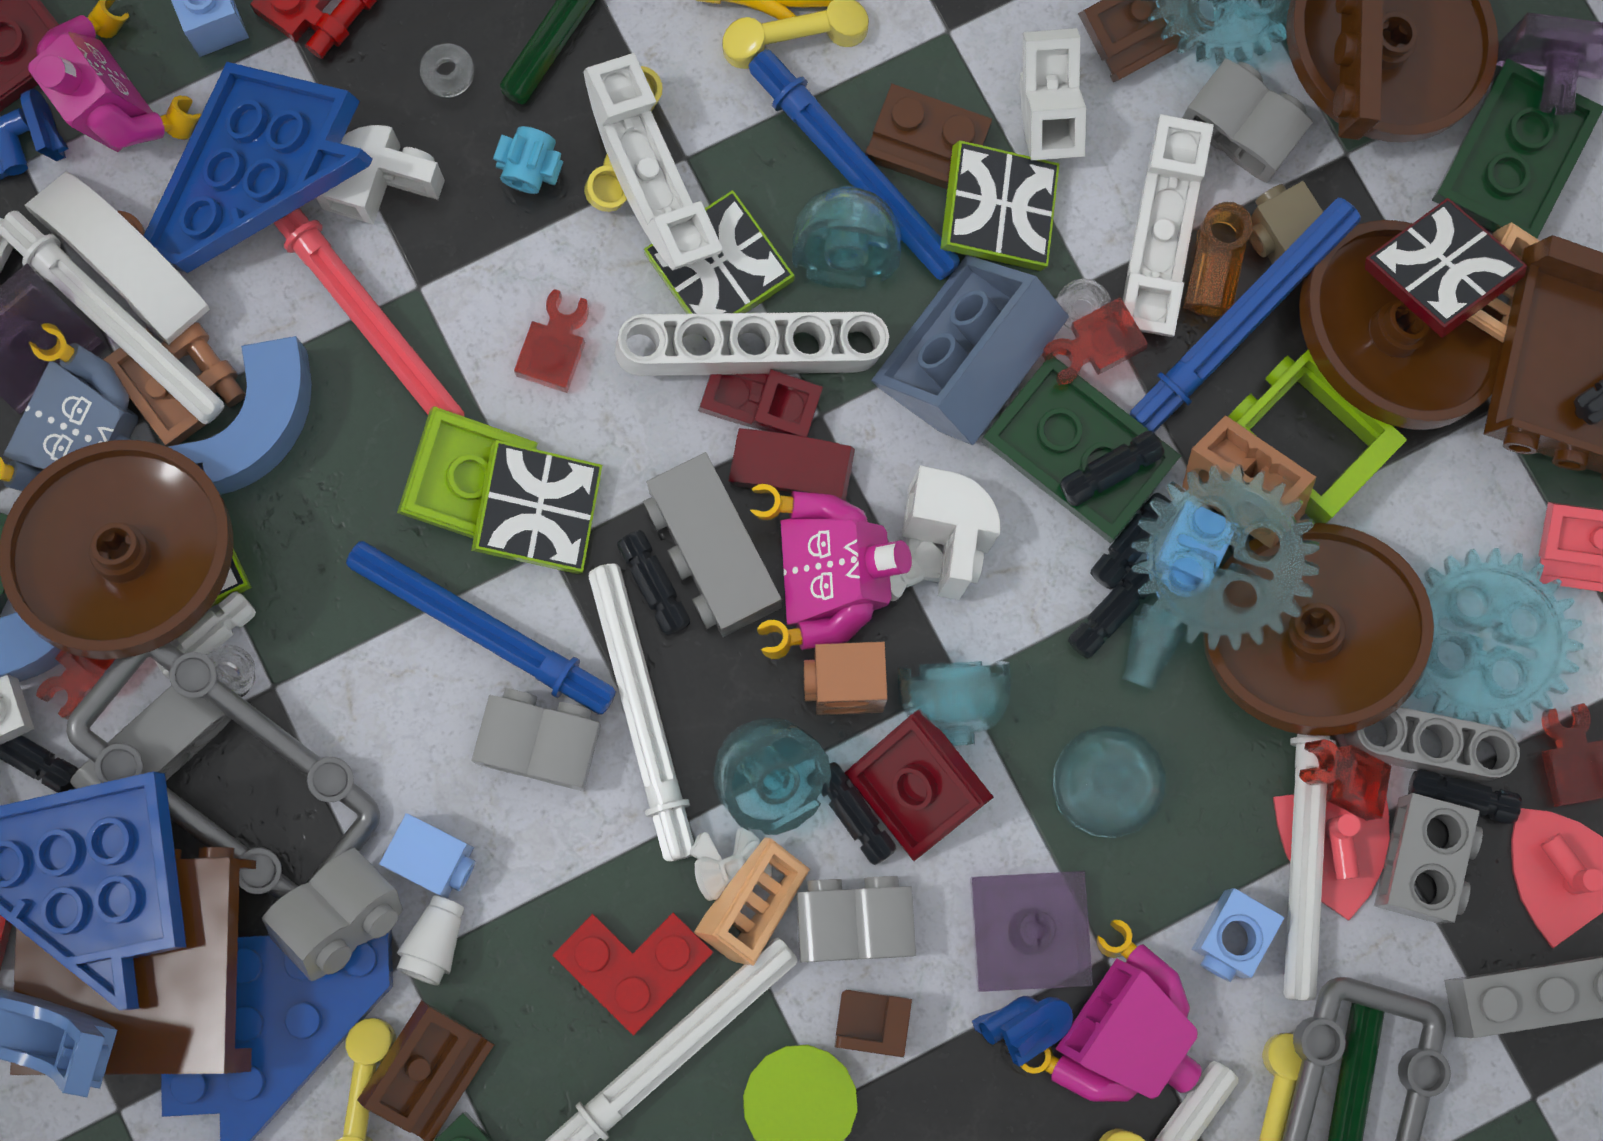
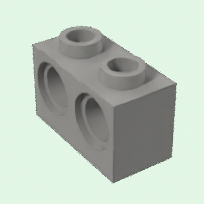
(1413, 853)

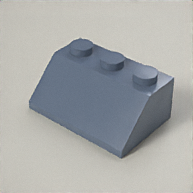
(971, 347)

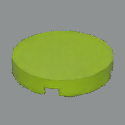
(800, 1097)

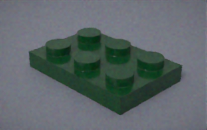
(1515, 154)
(1062, 429)

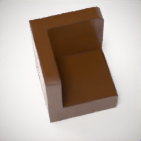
(873, 1023)

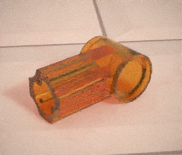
(1217, 263)

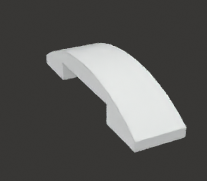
(644, 164)
(1166, 223)
(119, 255)

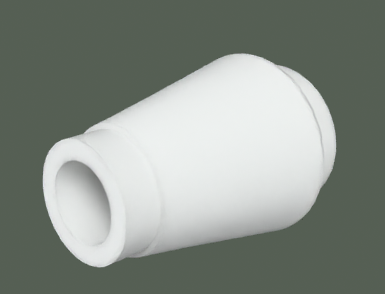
(432, 942)

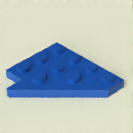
(252, 160)
(94, 879)
(288, 1026)

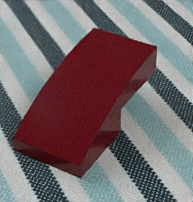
(762, 401)
(791, 463)

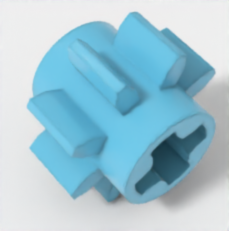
(528, 160)

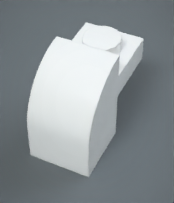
(1051, 95)
(406, 170)
(953, 513)

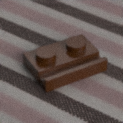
(1125, 35)
(919, 133)
(425, 1072)

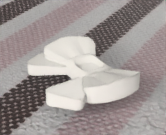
(925, 566)
(716, 873)

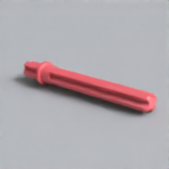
(315, 251)

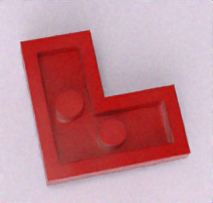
(628, 982)

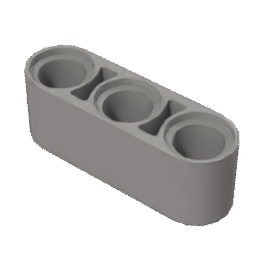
(164, 734)
(1458, 742)

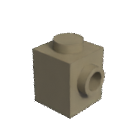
(1282, 218)

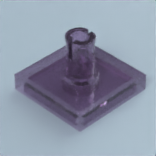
(1559, 48)
(24, 307)
(1031, 931)

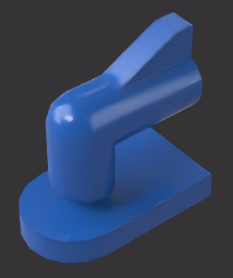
(39, 121)
(1026, 1026)

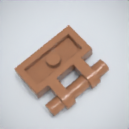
(160, 409)

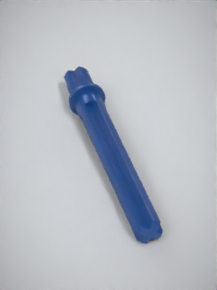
(804, 110)
(1245, 315)
(545, 665)

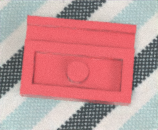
(1572, 546)

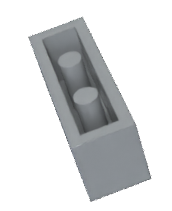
(711, 546)
(1526, 997)

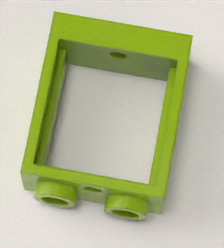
(1380, 437)

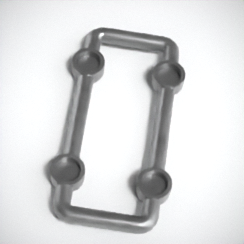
(194, 677)
(1322, 1042)

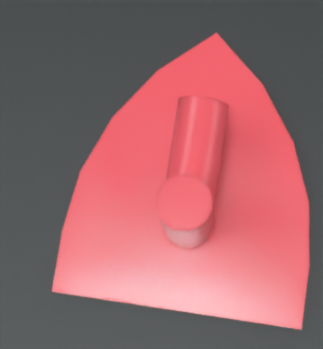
(1352, 853)
(1557, 872)

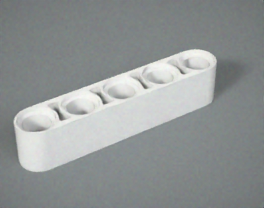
(774, 329)

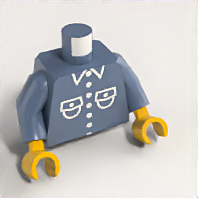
(70, 409)

